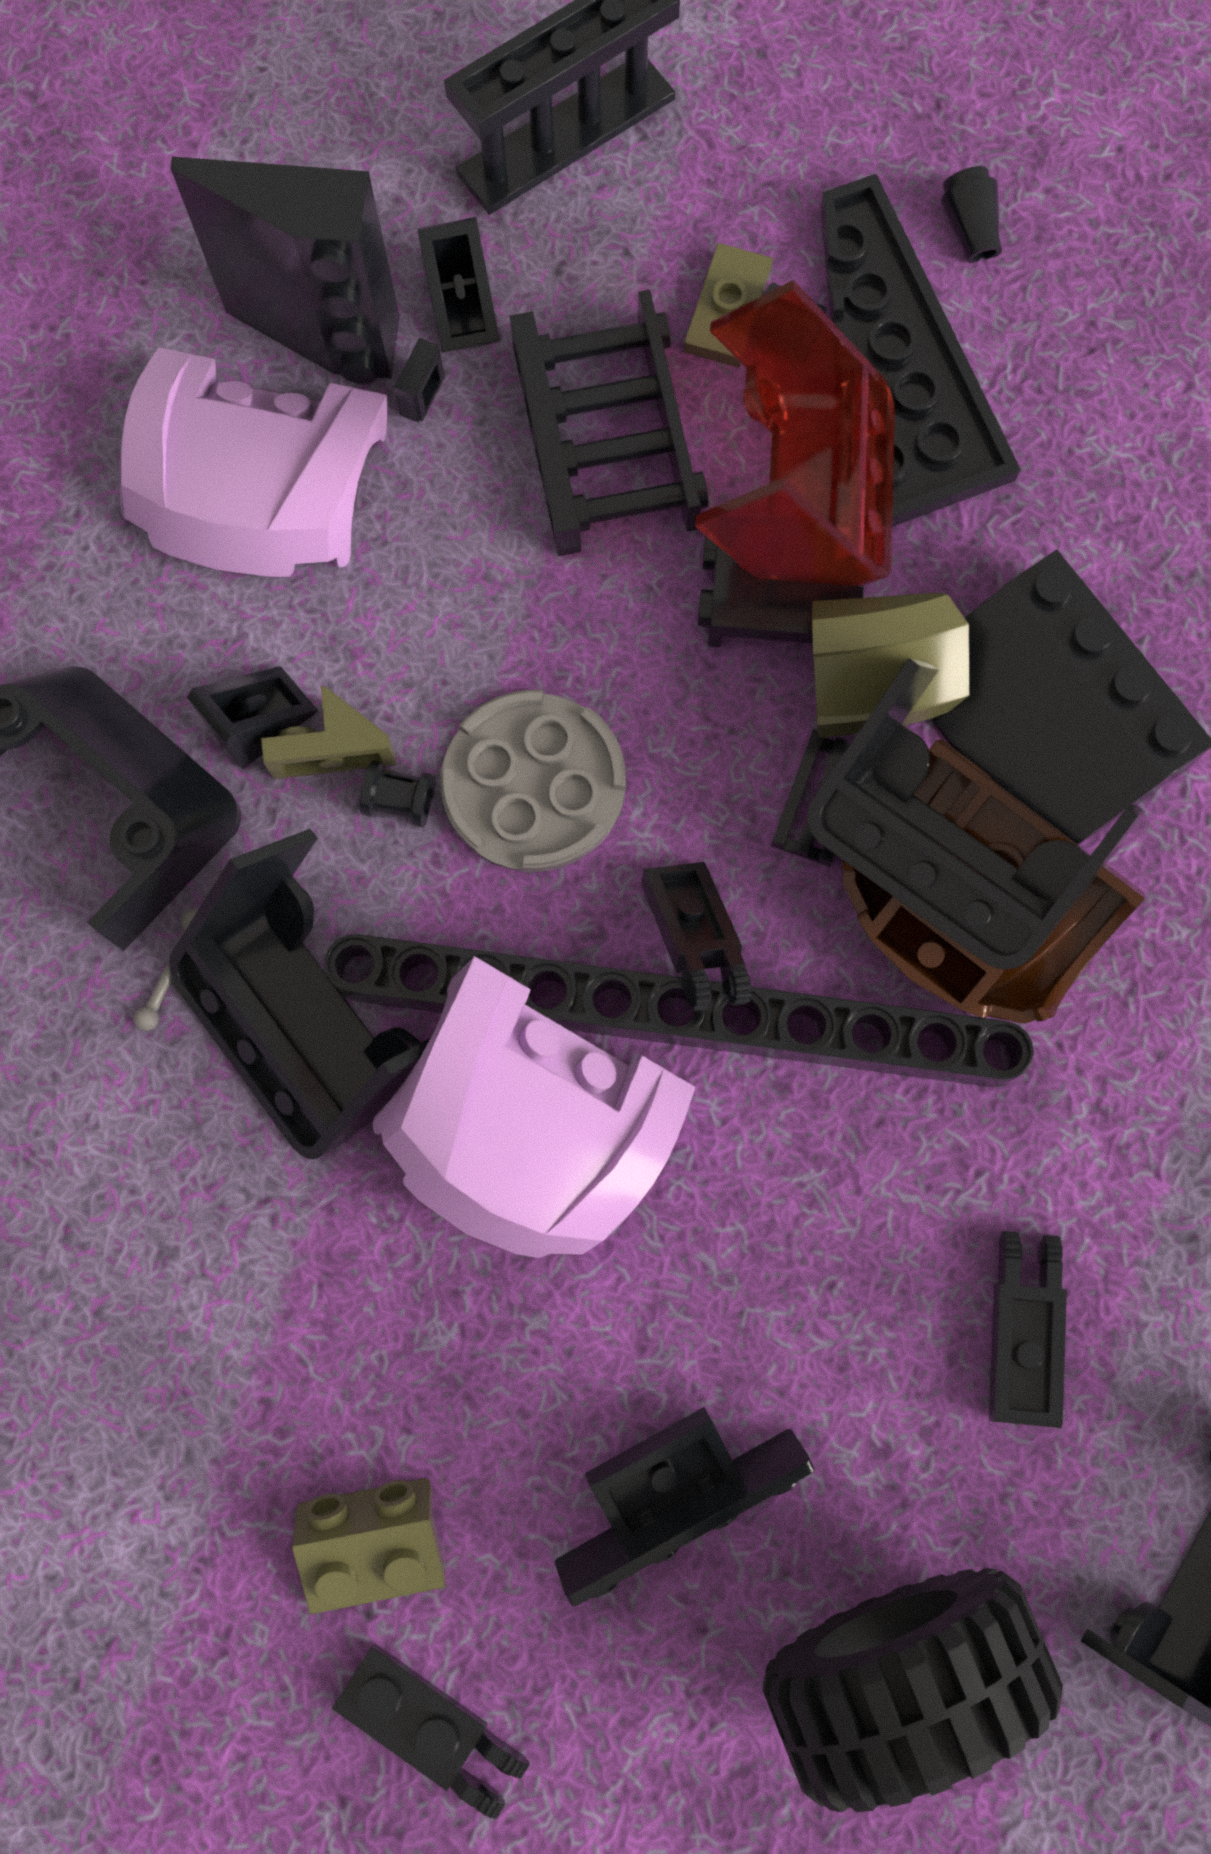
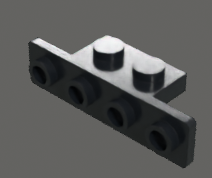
(672, 1494)

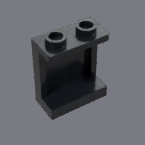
(756, 607)

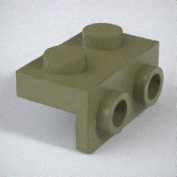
(368, 1545)

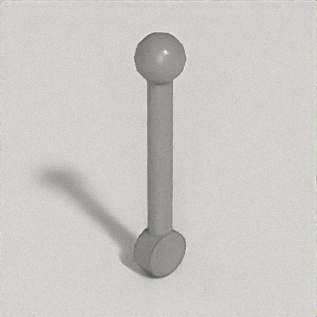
(147, 1017)

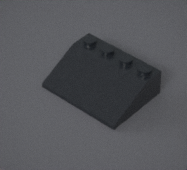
(297, 258)
(1067, 704)

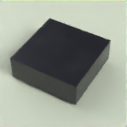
(419, 381)

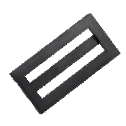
(803, 846)

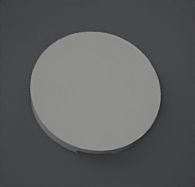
(533, 781)

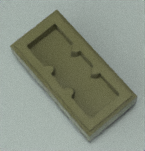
(731, 282)

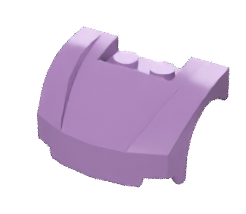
(242, 470)
(527, 1124)

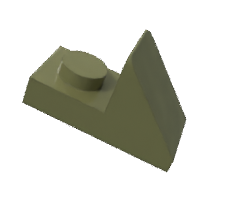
(344, 745)

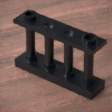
(540, 64)
(562, 459)

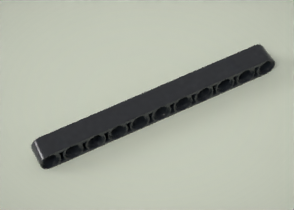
(706, 1030)

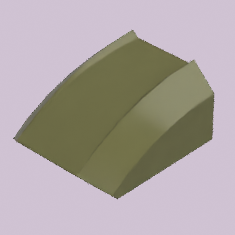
(867, 643)

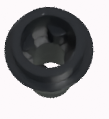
(974, 211)

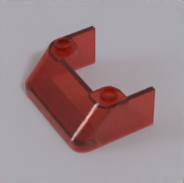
(830, 449)

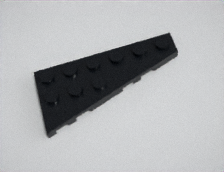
(885, 305)

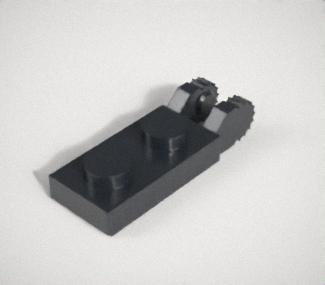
(696, 931)
(1028, 1337)
(426, 1728)

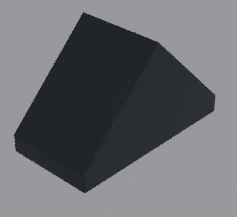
(458, 284)
(251, 709)

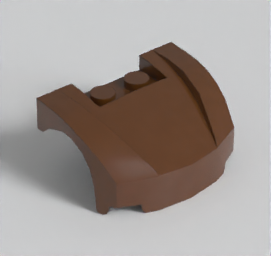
(946, 968)

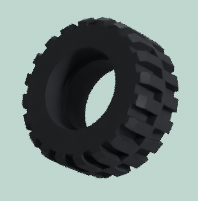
(913, 1691)

